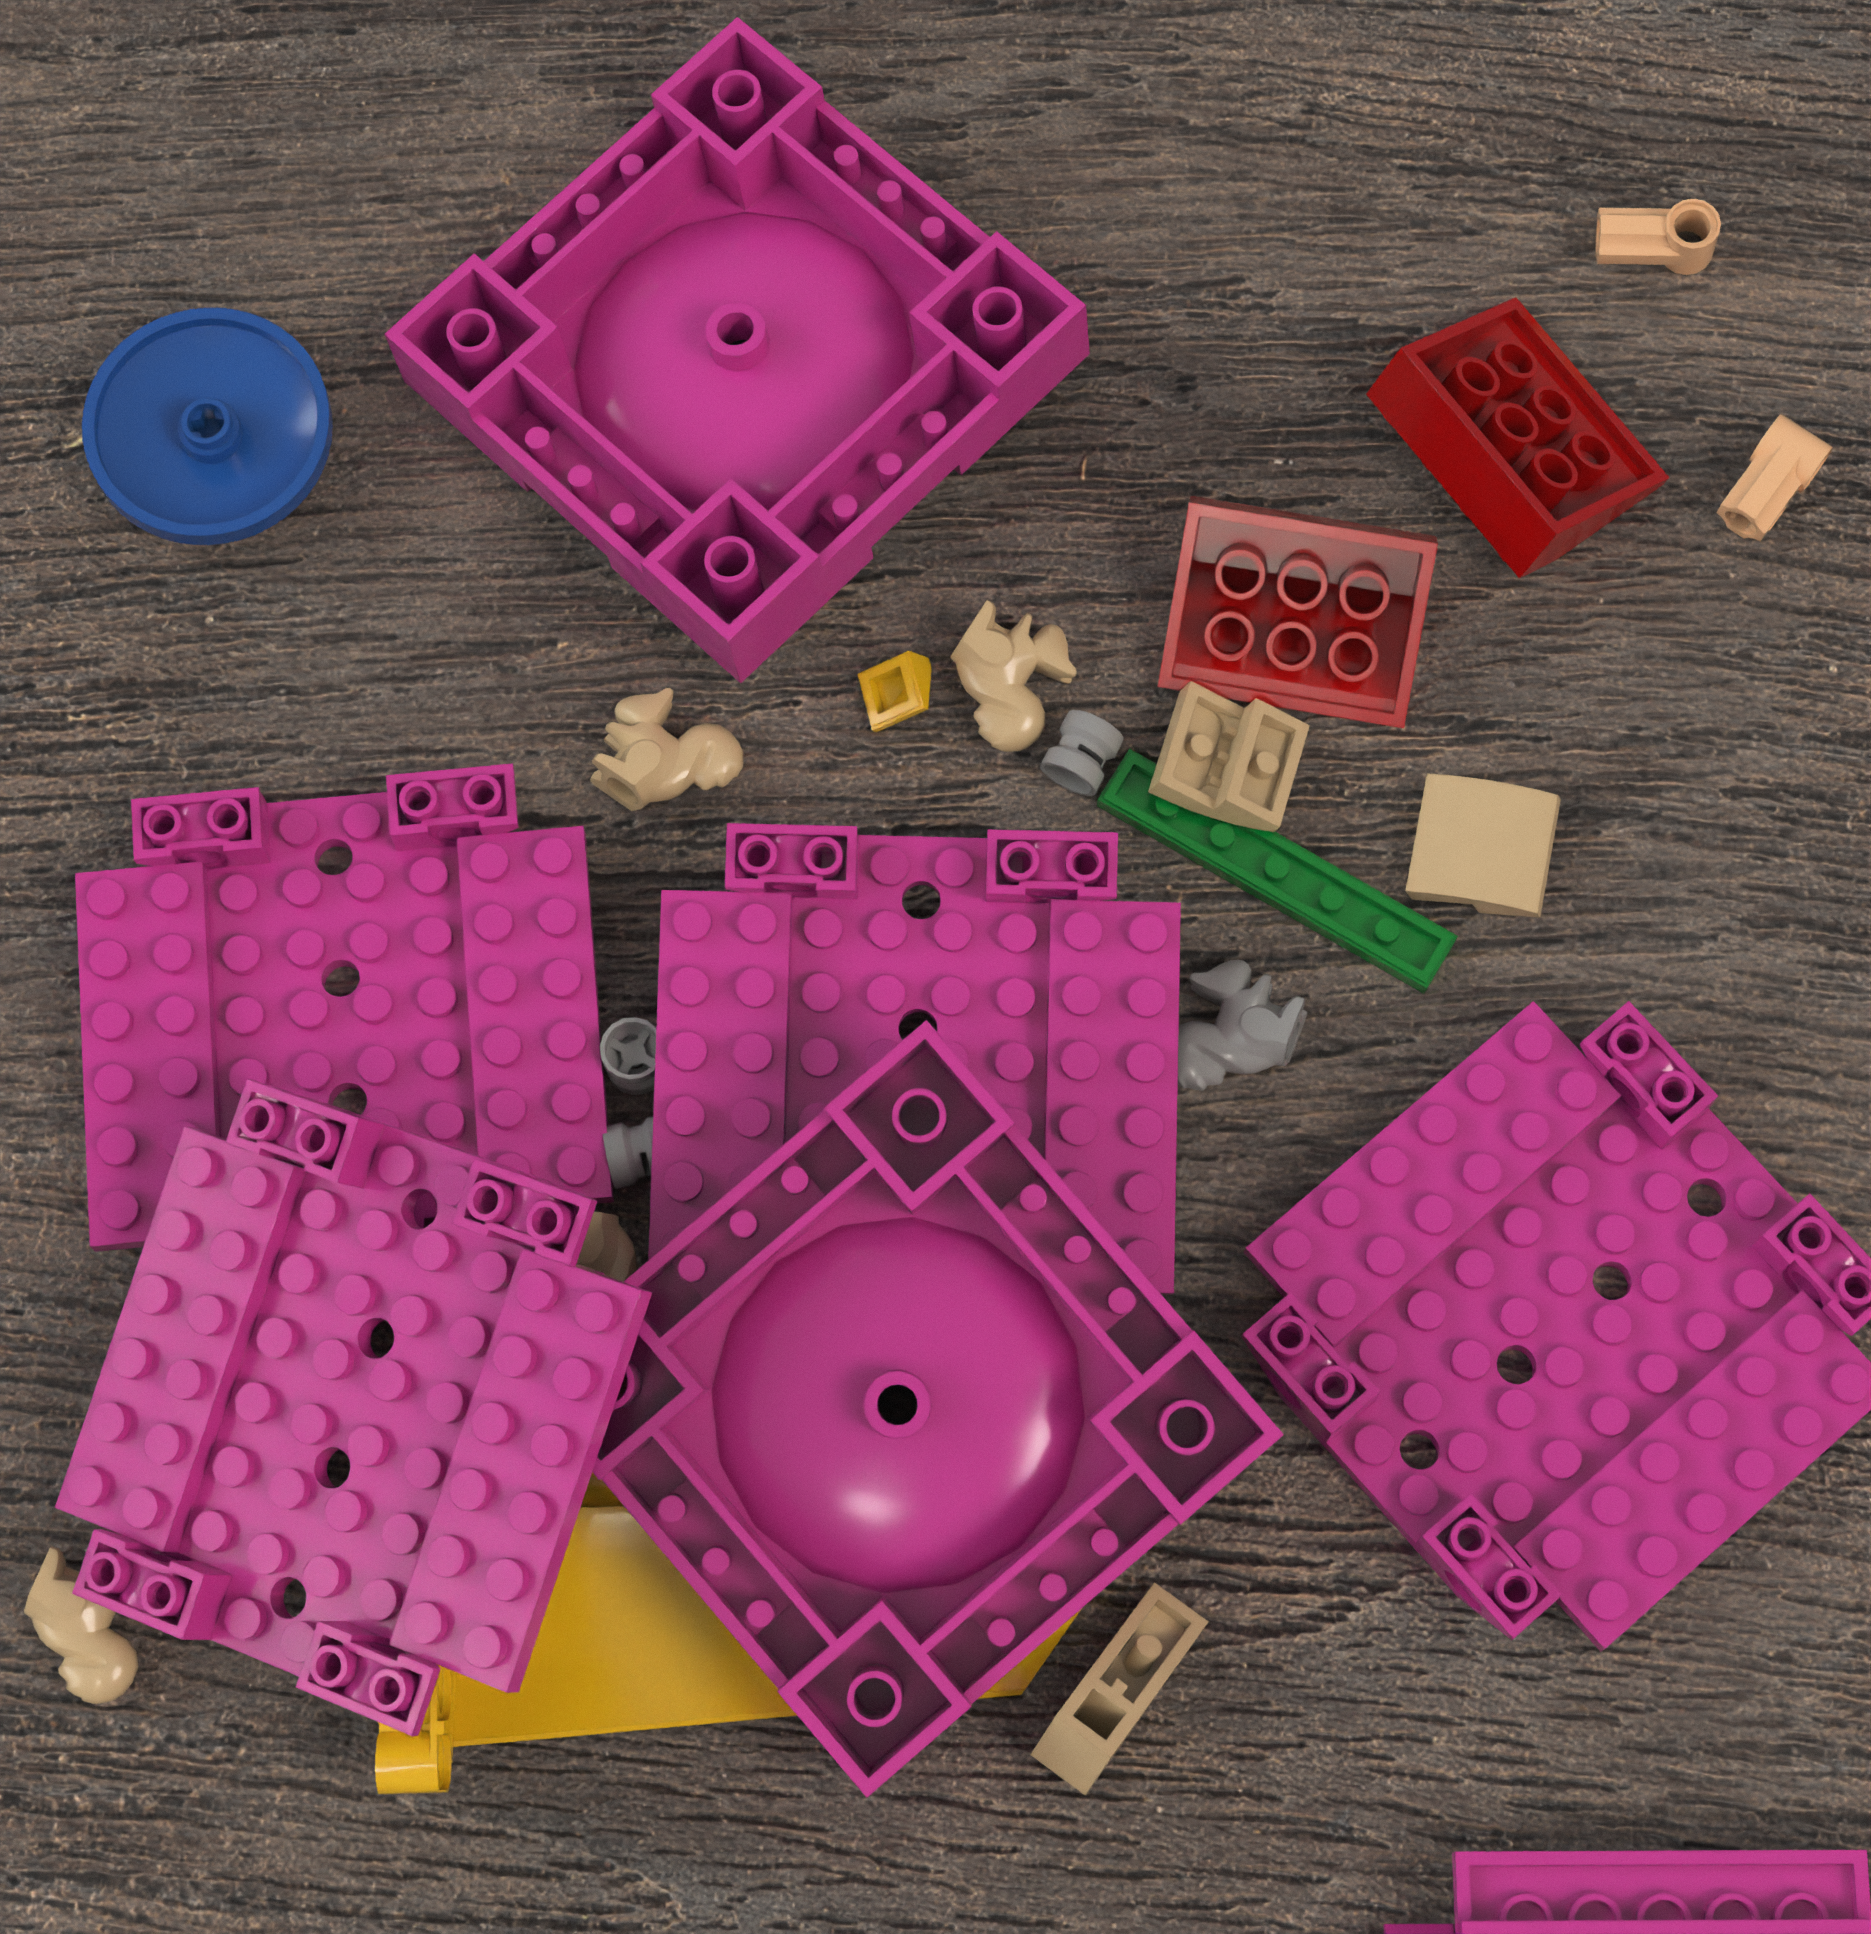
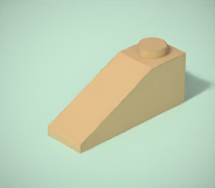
(1118, 1688)

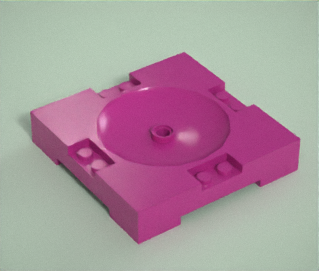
(761, 468)
(1049, 1437)

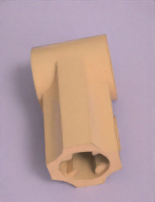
(1651, 236)
(1778, 469)

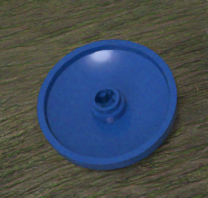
(207, 426)

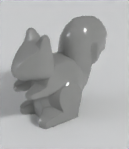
(1247, 1032)

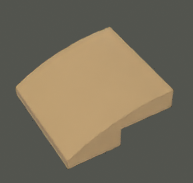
(1229, 759)
(1483, 845)

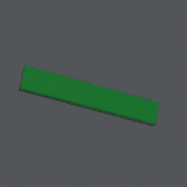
(1285, 878)

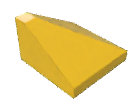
(896, 689)

